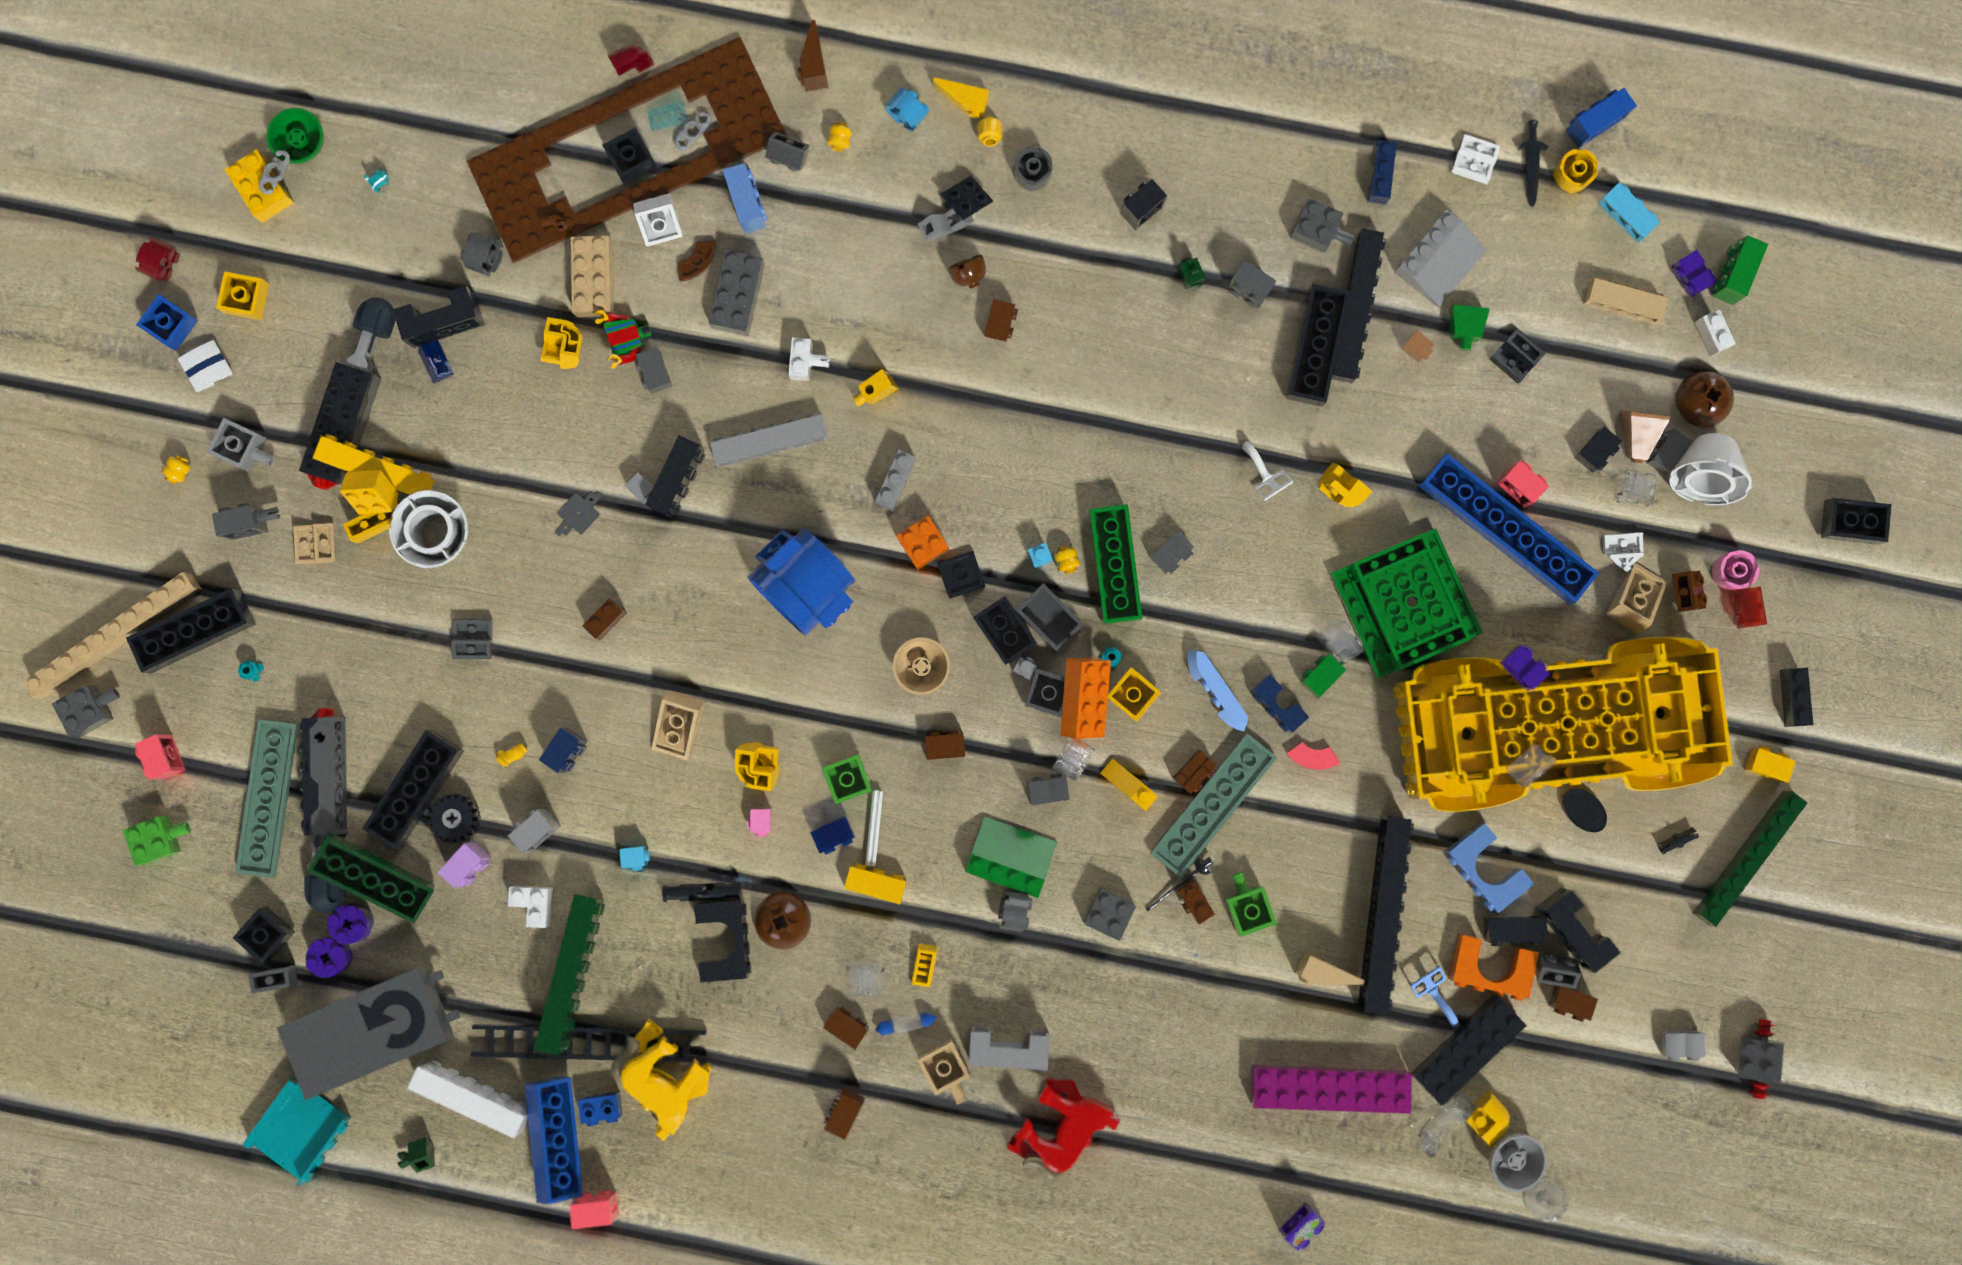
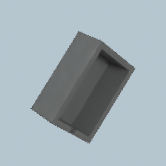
(1049, 617)

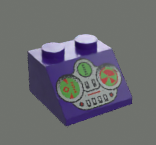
(1302, 1227)

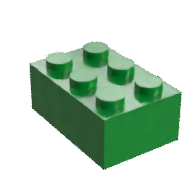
(1739, 270)

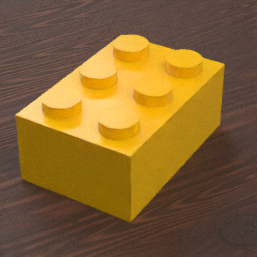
(246, 176)

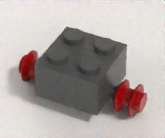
(1761, 1059)

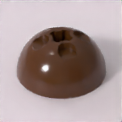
(1701, 407)
(794, 915)

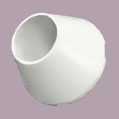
(1712, 471)
(410, 520)

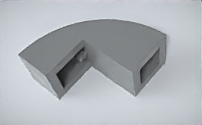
(940, 225)

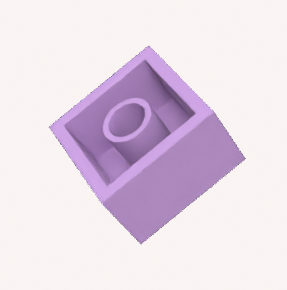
(464, 865)

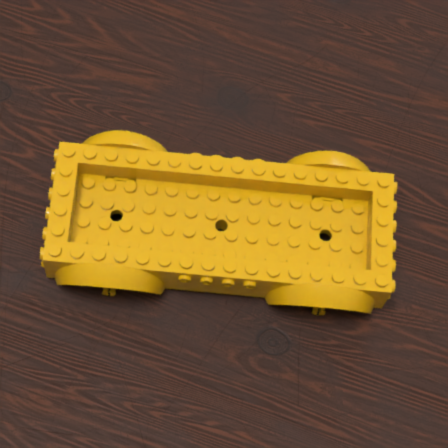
(1607, 713)

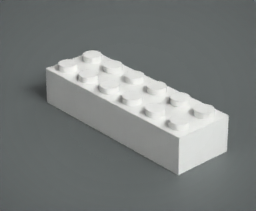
(470, 1098)

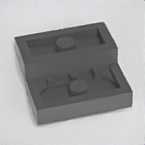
(472, 638)

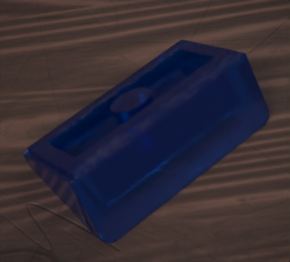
(435, 361)

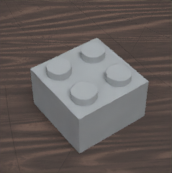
(534, 830)

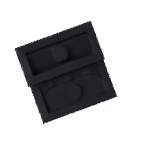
(1517, 356)

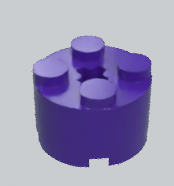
(339, 923)
(320, 964)

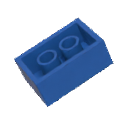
(1600, 117)

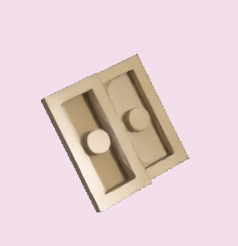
(314, 543)

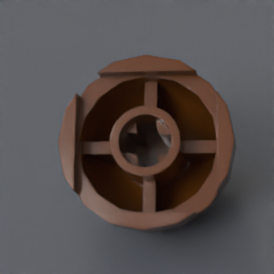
(968, 271)

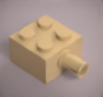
(945, 1069)

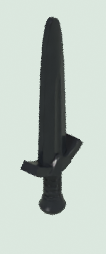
(1532, 161)

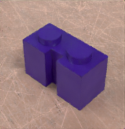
(1693, 273)
(1524, 667)

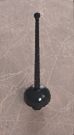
(1201, 867)

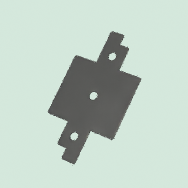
(586, 517)

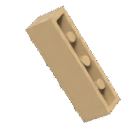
(1626, 300)

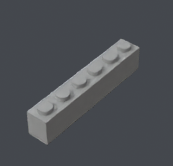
(768, 440)

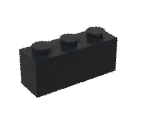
(1796, 697)
(1515, 930)

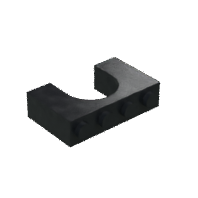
(732, 914)

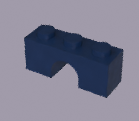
(1383, 162)
(1289, 718)

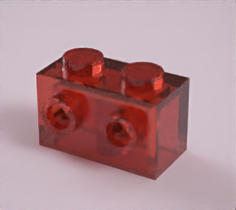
(1748, 607)

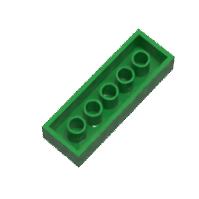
(1115, 564)

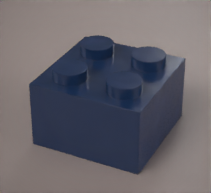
(563, 750)

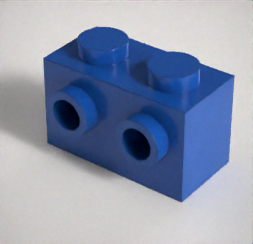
(600, 1108)

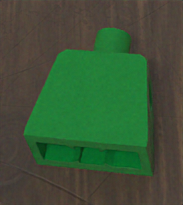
(1467, 324)

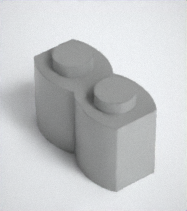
(1683, 1044)

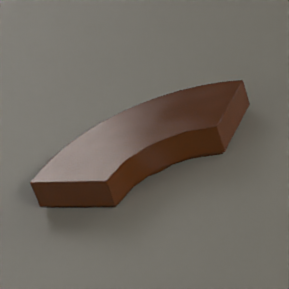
(698, 261)

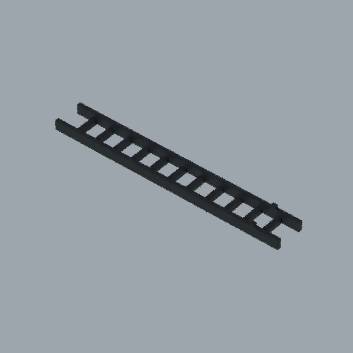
(587, 1056)

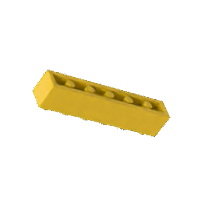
(353, 460)

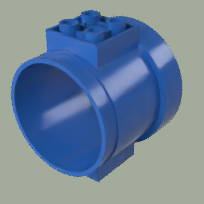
(802, 580)

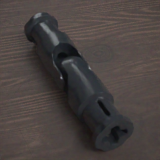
(698, 892)

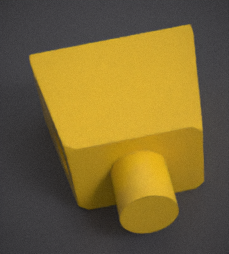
(882, 384)

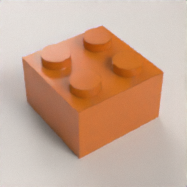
(922, 542)

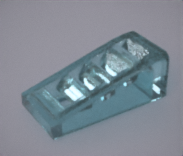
(682, 119)

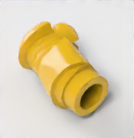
(510, 755)

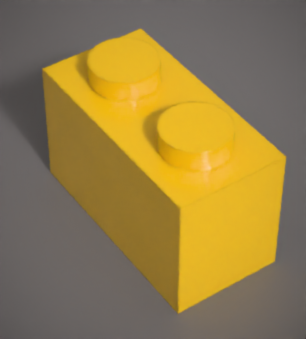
(1770, 765)

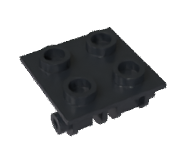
(966, 198)

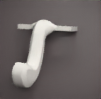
(1268, 479)

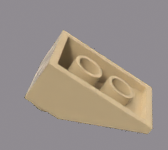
(1637, 599)
(677, 724)
(1319, 972)

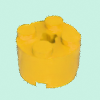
(1583, 162)

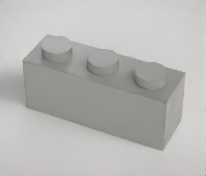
(895, 481)

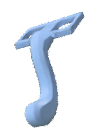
(1432, 989)

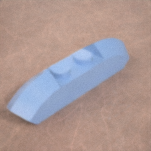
(1231, 711)

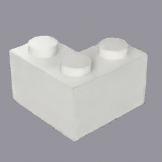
(538, 903)

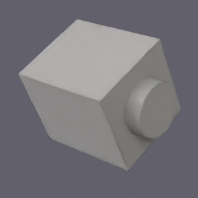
(639, 487)

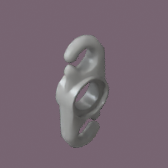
(690, 138)
(282, 166)

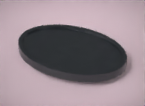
(1584, 810)

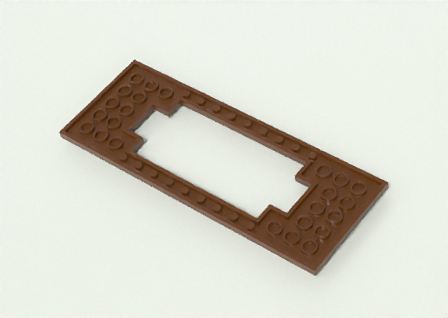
(508, 171)

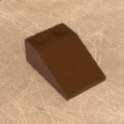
(812, 68)

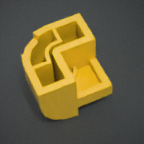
(561, 343)
(1343, 487)
(757, 765)
(1489, 1119)

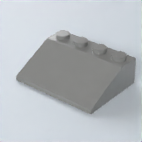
(1441, 259)

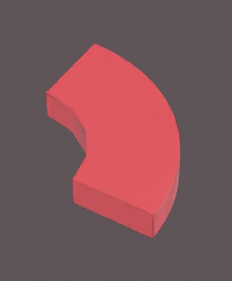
(1313, 758)

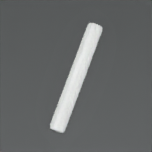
(874, 825)

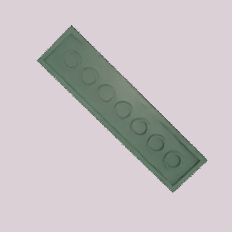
(267, 798)
(1213, 805)

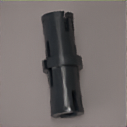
(1678, 840)

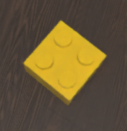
(242, 295)
(369, 492)
(1134, 694)

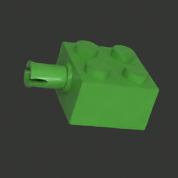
(154, 839)
(1249, 907)

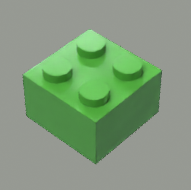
(847, 779)

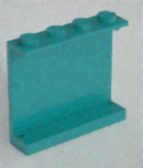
(298, 1131)

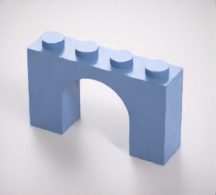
(1464, 856)

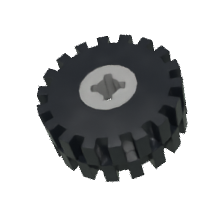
(463, 814)

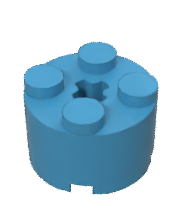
(906, 108)

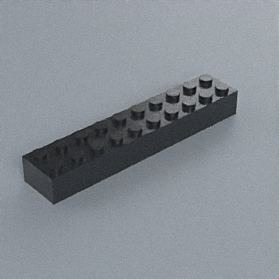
(1384, 915)

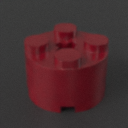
(157, 259)

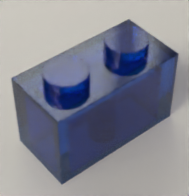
(832, 835)

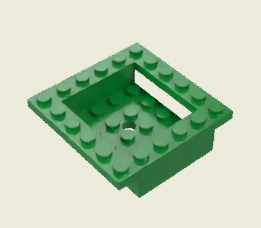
(1415, 633)

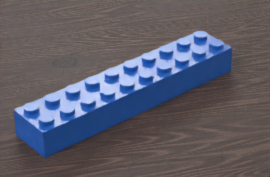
(1508, 529)

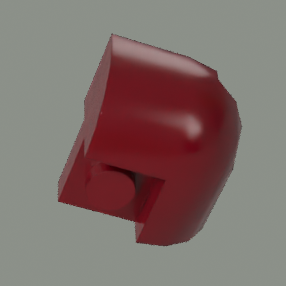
(629, 58)

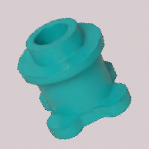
(377, 179)
(1108, 650)
(254, 673)

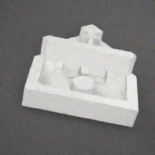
(1623, 548)

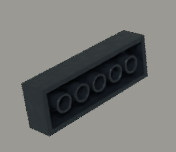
(1317, 345)
(190, 631)
(413, 789)
(1468, 1049)

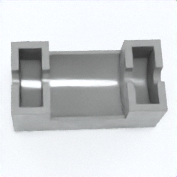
(1009, 1054)

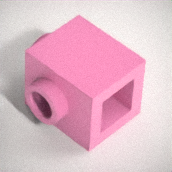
(760, 821)

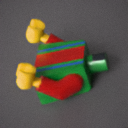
(623, 336)

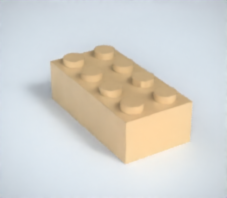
(592, 275)

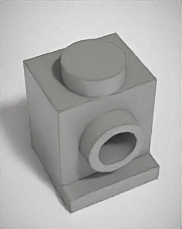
(1025, 667)

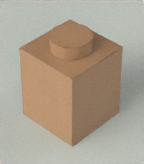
(1418, 346)

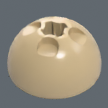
(912, 656)

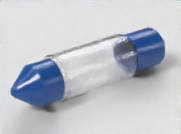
(905, 1023)

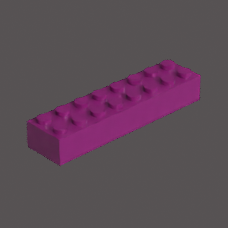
(1331, 1089)

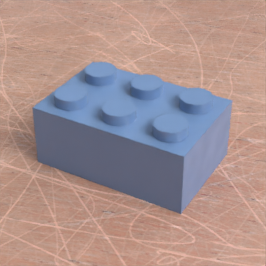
(745, 198)

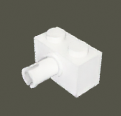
(803, 359)

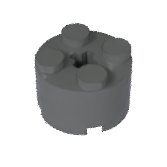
(1033, 179)
(482, 253)
(1014, 911)

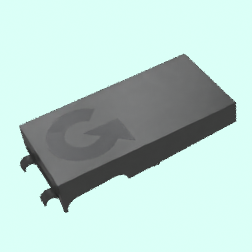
(367, 1031)

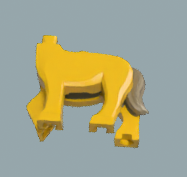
(654, 1087)

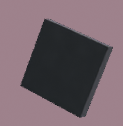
(961, 574)

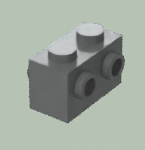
(1557, 970)

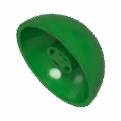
(287, 134)

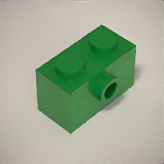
(1322, 675)

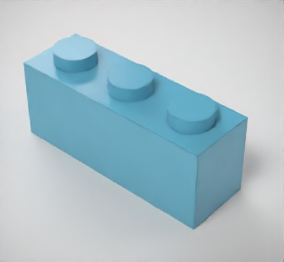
(1629, 212)

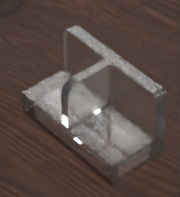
(1530, 766)

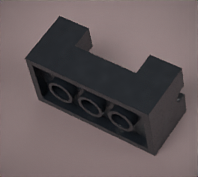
(441, 323)
(1590, 951)

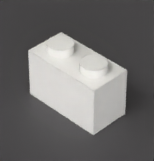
(1715, 332)

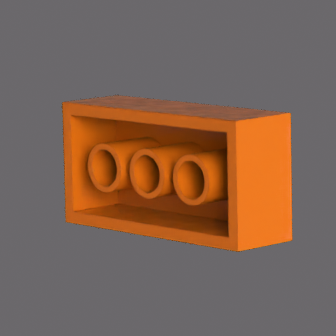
(1085, 698)

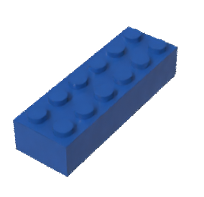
(553, 1140)

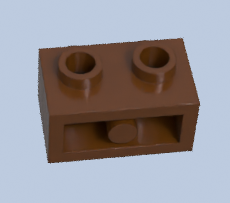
(1689, 591)

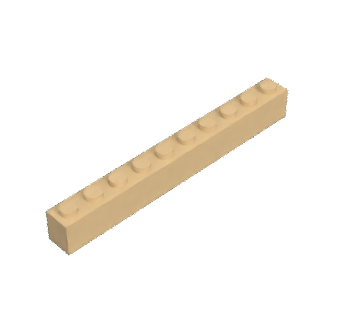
(111, 635)

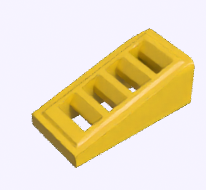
(927, 949)

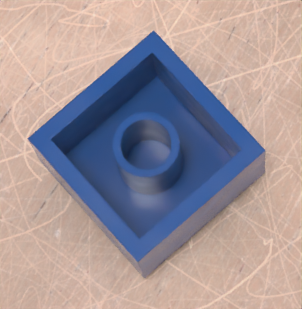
(167, 322)

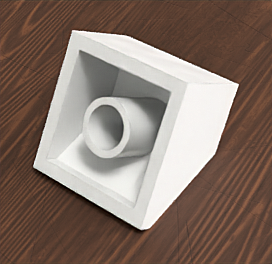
(657, 219)

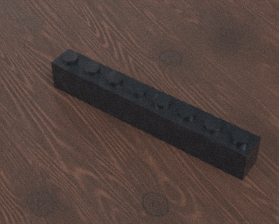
(1357, 315)

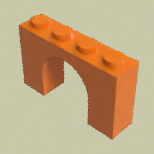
(1516, 982)

